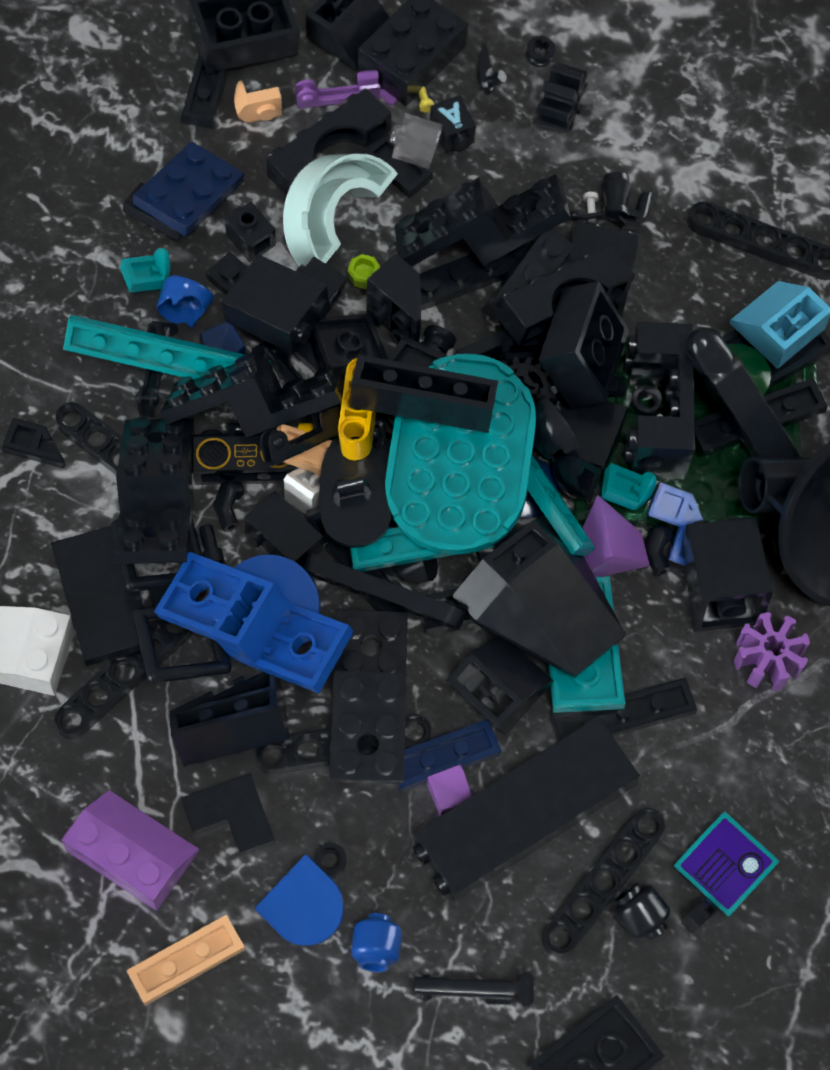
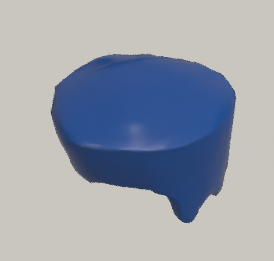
(183, 300)

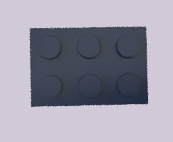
(188, 188)

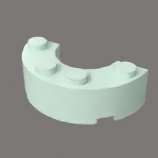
(315, 194)

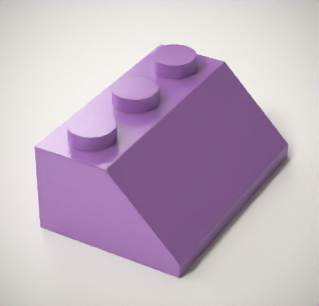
(129, 848)

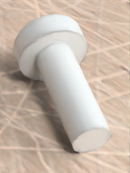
(590, 198)

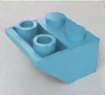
(782, 321)

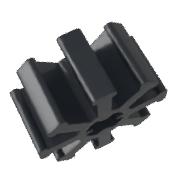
(562, 97)

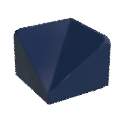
(223, 337)

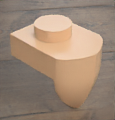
(257, 105)

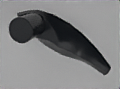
(485, 72)

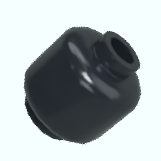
(642, 911)

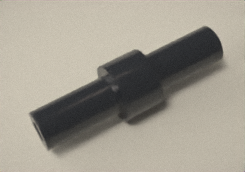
(210, 545)

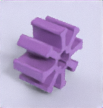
(788, 651)

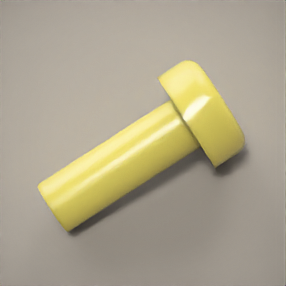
(425, 103)

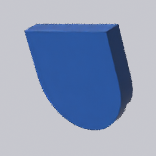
(304, 905)

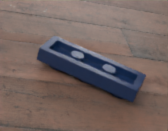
(461, 747)

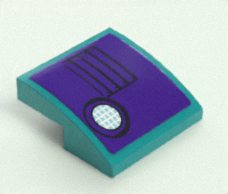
(726, 863)

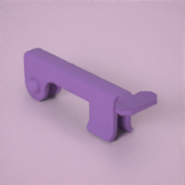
(311, 96)

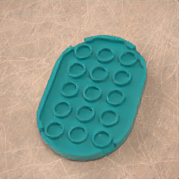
(461, 485)

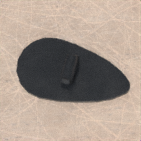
(352, 500)

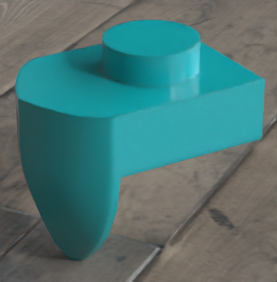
(146, 272)
(627, 487)

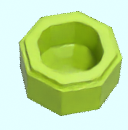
(361, 269)

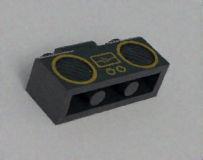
(233, 458)

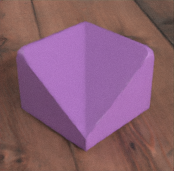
(448, 788)

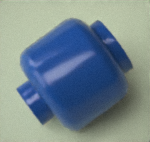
(376, 943)

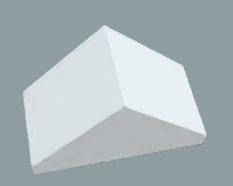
(302, 489)

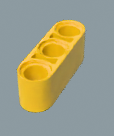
(354, 423)

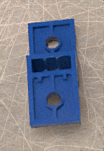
(254, 622)

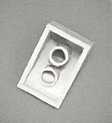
(33, 647)

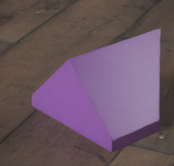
(616, 541)

